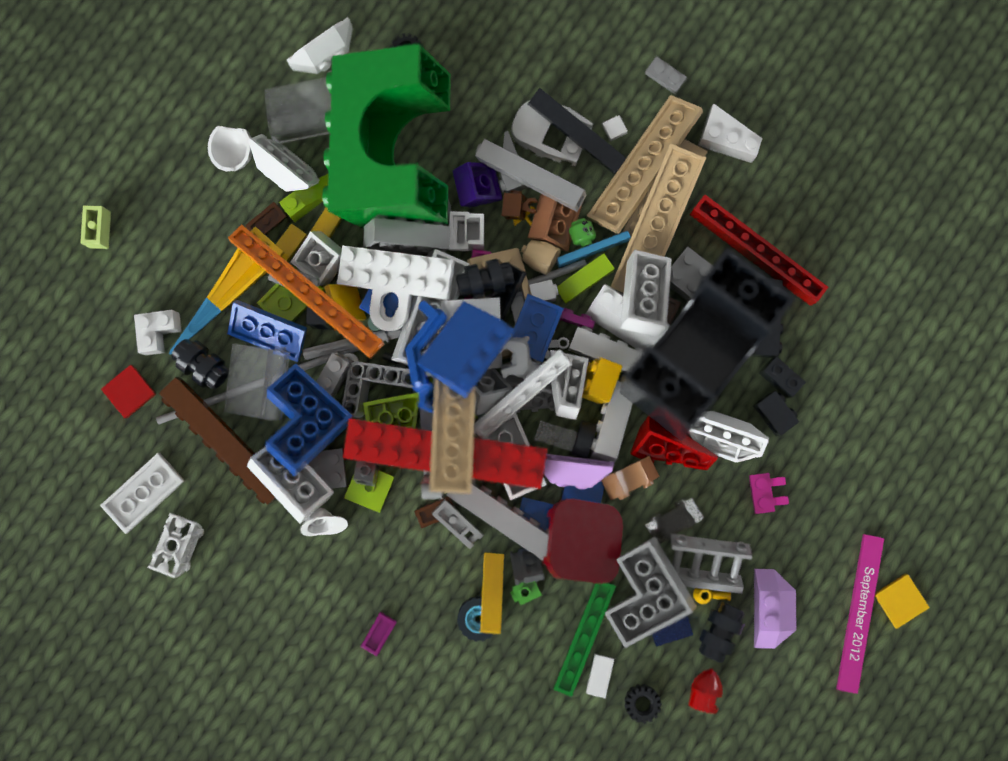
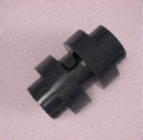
(492, 277)
(194, 358)
(717, 640)

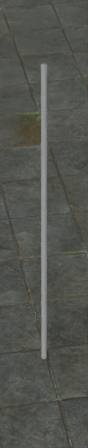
(323, 359)

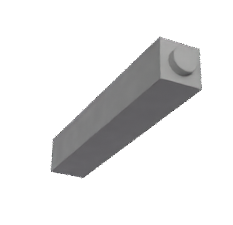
(530, 175)

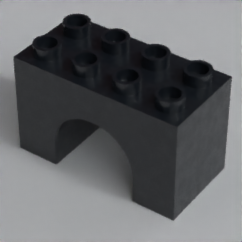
(705, 344)

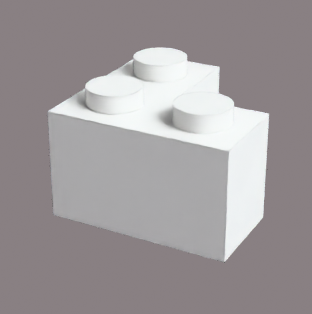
(151, 328)

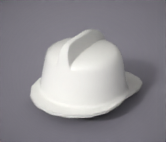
(323, 523)

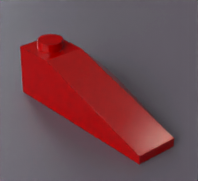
(661, 445)

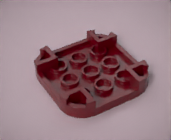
(584, 541)

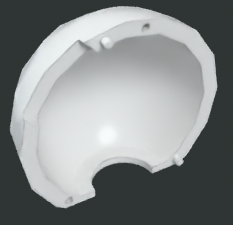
(229, 148)

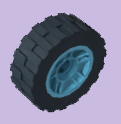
(467, 622)

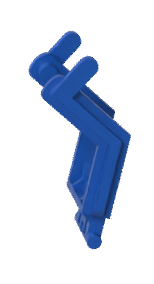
(414, 352)

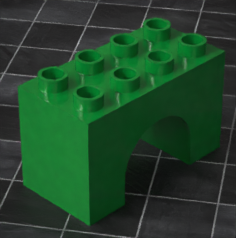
(370, 105)

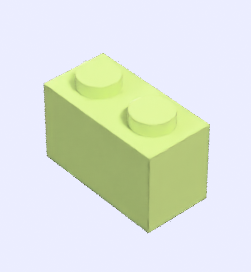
(95, 227)

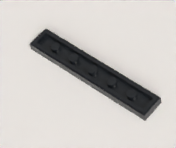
(576, 131)

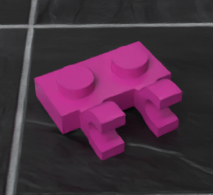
(762, 492)

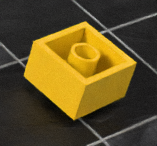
(600, 380)

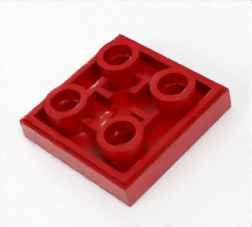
(128, 391)

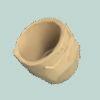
(540, 255)

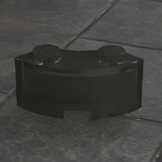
(681, 516)

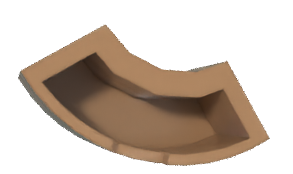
(629, 478)

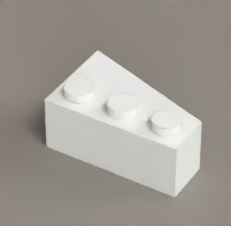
(729, 136)
(569, 386)

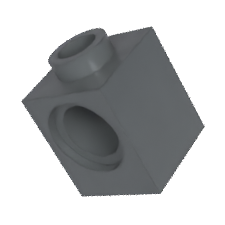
(366, 473)

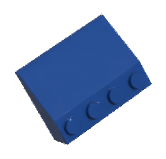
(466, 348)

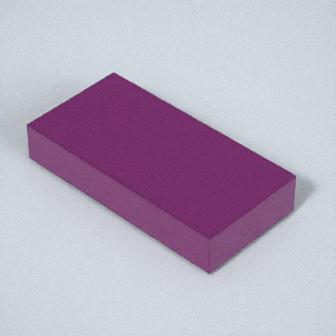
(378, 634)

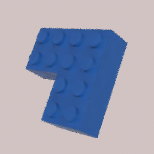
(313, 422)

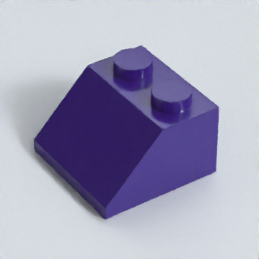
(476, 184)

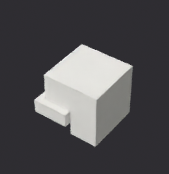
(466, 231)

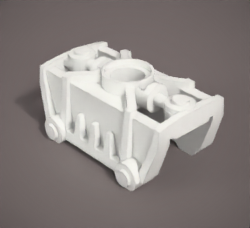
(184, 548)

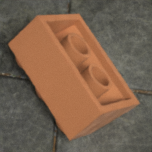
(553, 223)

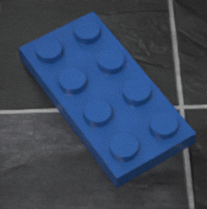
(266, 329)

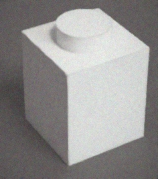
(544, 290)

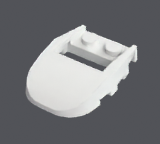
(530, 130)

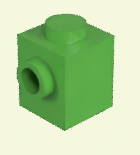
(525, 592)

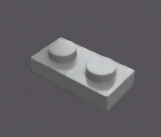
(665, 75)

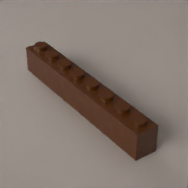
(215, 434)

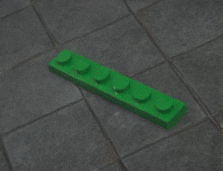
(584, 638)

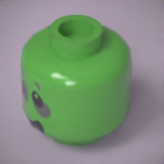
(582, 232)

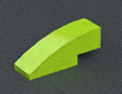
(585, 278)

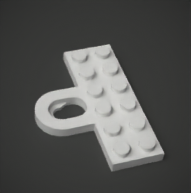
(394, 273)

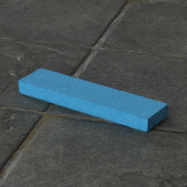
(593, 249)

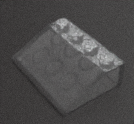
(297, 110)

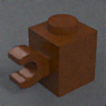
(516, 205)

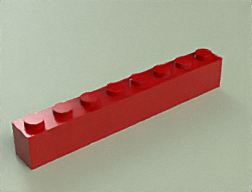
(758, 250)

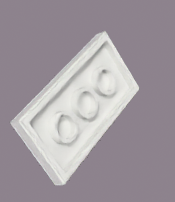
(142, 493)

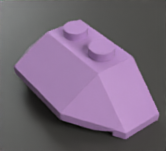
(576, 471)
(773, 609)

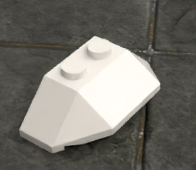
(318, 53)
(281, 165)
(729, 437)

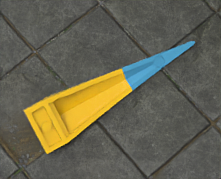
(233, 282)

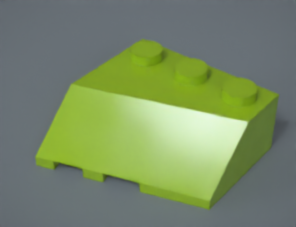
(394, 411)

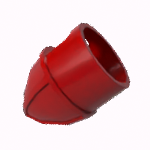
(704, 692)

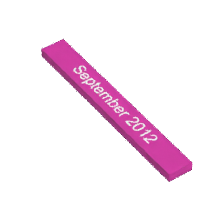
(860, 614)

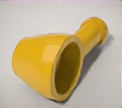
(711, 595)

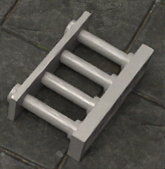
(710, 579)

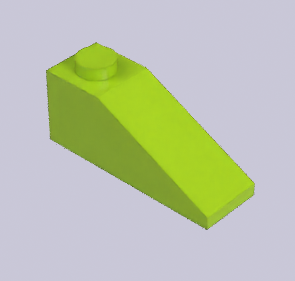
(303, 201)

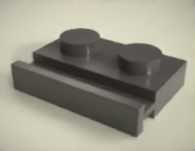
(526, 566)

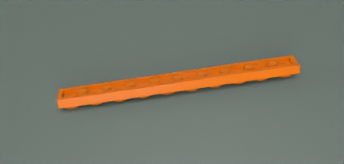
(306, 291)

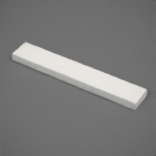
(521, 394)

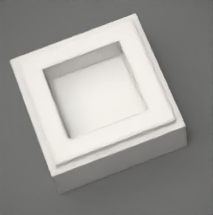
(614, 128)

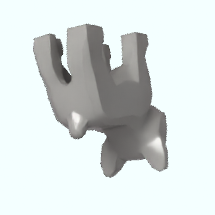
(521, 362)

